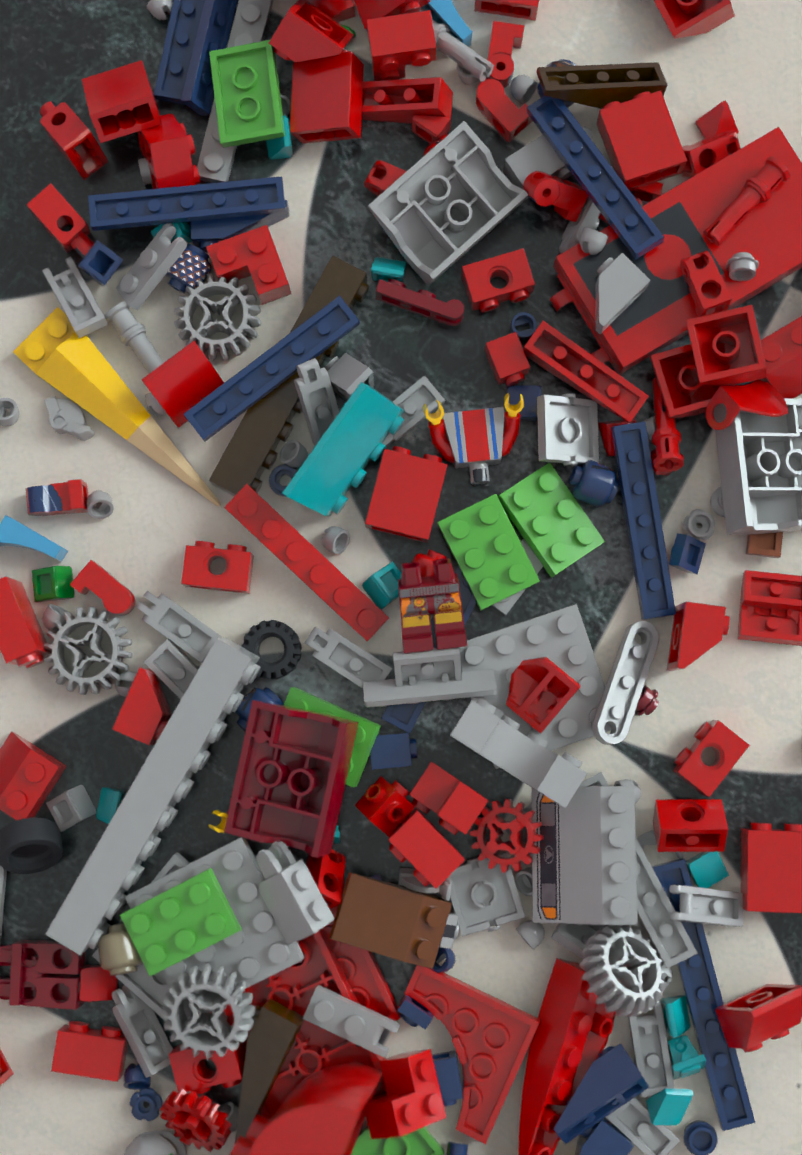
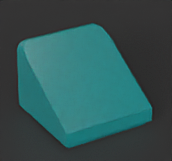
(281, 147)
(388, 269)
(383, 585)
(109, 803)
(706, 869)
(675, 1015)
(669, 1106)

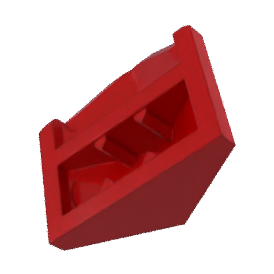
(539, 691)

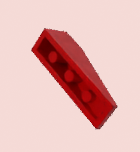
(404, 98)
(584, 372)

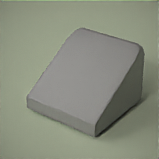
(71, 807)

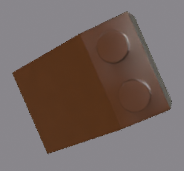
(390, 920)

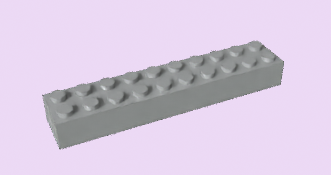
(153, 795)

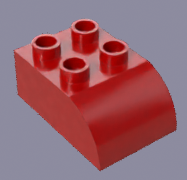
(317, 1116)

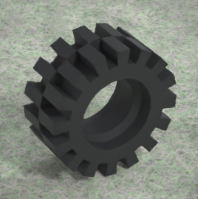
(291, 644)

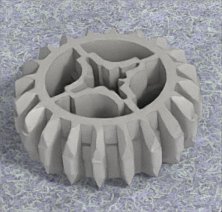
(227, 306)
(61, 639)
(623, 970)
(220, 1033)

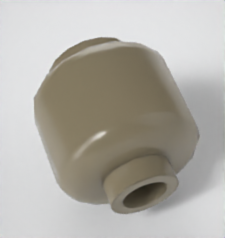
(118, 951)

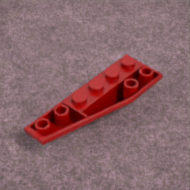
(561, 1052)

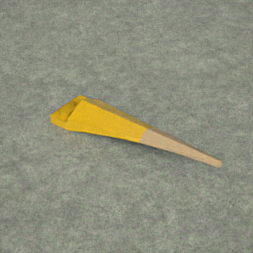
(87, 379)

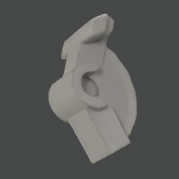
(67, 418)
(411, 882)

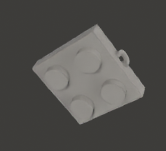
(567, 429)
(484, 896)

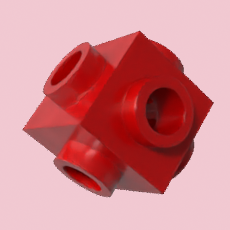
(385, 805)

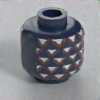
(189, 268)

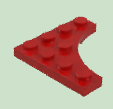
(488, 1040)

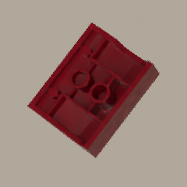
(291, 777)

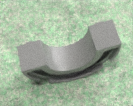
(517, 754)

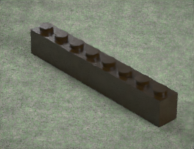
(270, 418)

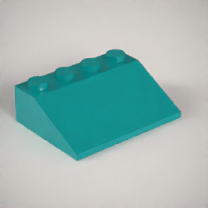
(345, 451)

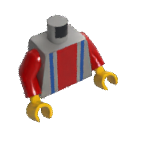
(475, 436)

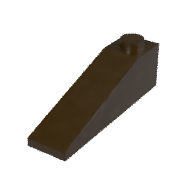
(601, 83)
(266, 1051)

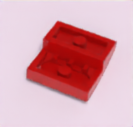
(183, 382)
(771, 608)

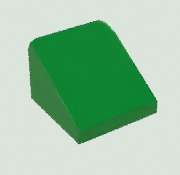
(52, 583)

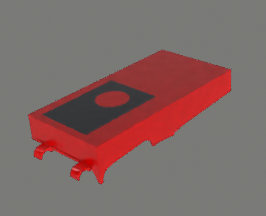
(660, 313)

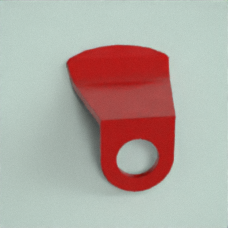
(755, 397)

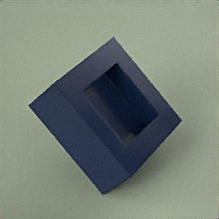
(687, 553)
(414, 1013)

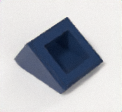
(100, 263)
(530, 396)

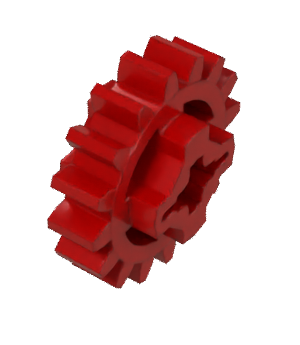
(516, 845)
(196, 1120)

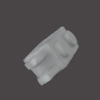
(536, 157)
(291, 894)

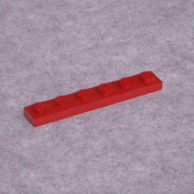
(306, 562)

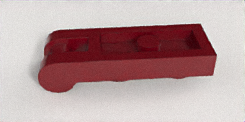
(420, 302)

